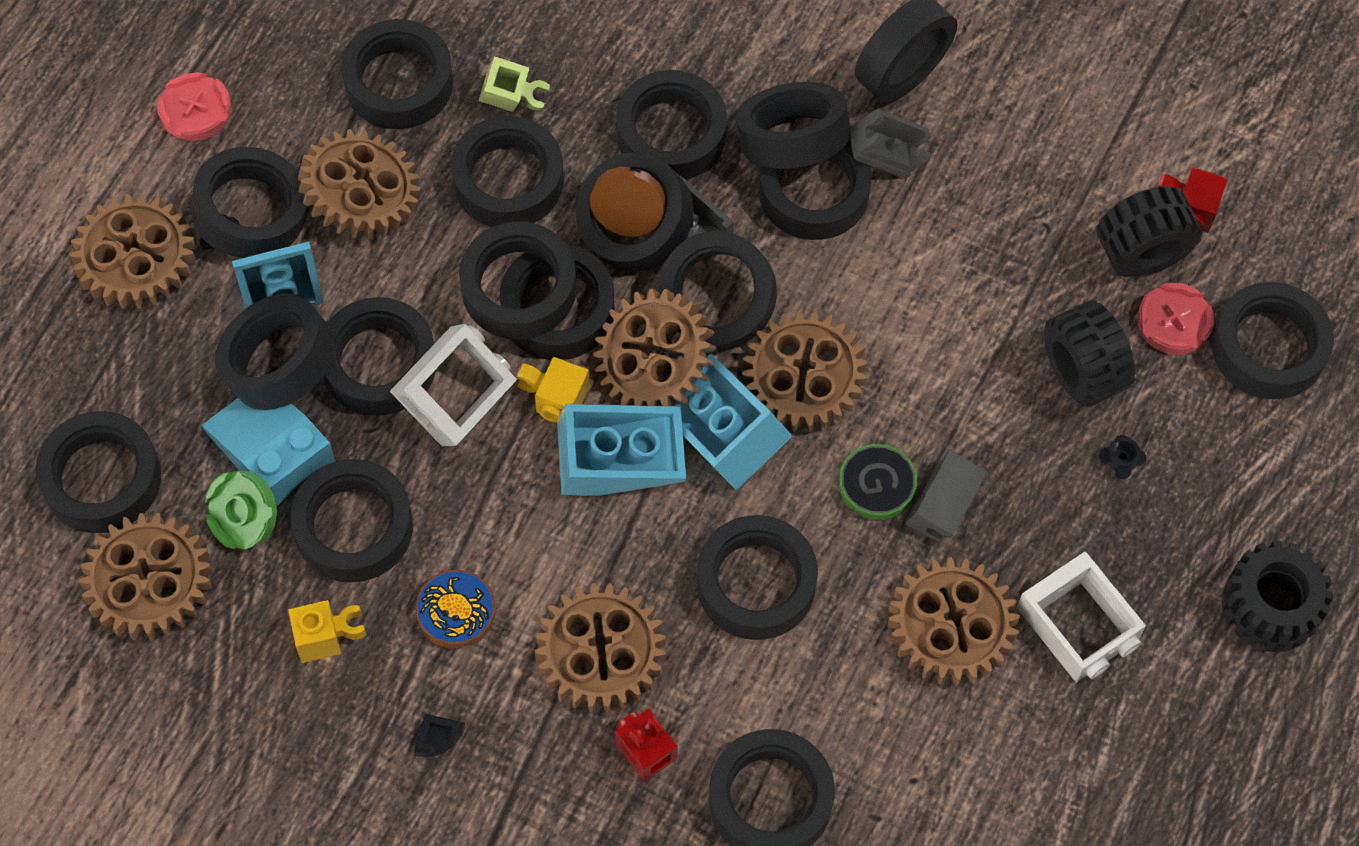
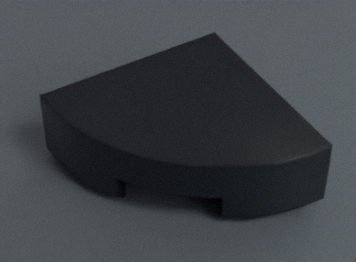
(437, 735)

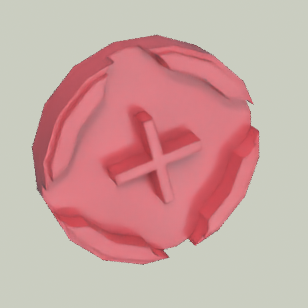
(194, 107)
(1175, 319)

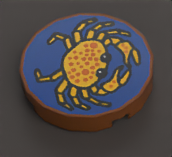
(455, 609)

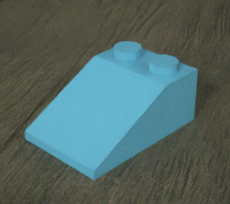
(279, 272)
(730, 425)
(272, 443)
(619, 448)

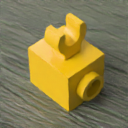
(559, 386)
(318, 630)

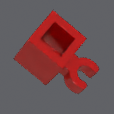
(1203, 193)
(645, 743)

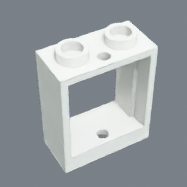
(423, 406)
(1085, 572)

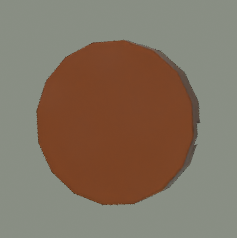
(628, 201)

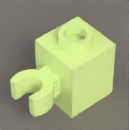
(507, 85)

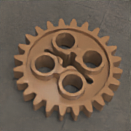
(362, 174)
(133, 251)
(663, 317)
(839, 375)
(146, 609)
(987, 613)
(564, 651)

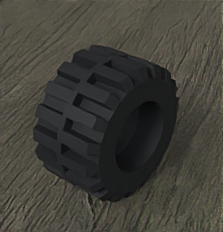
(1149, 231)
(1089, 353)
(1296, 574)

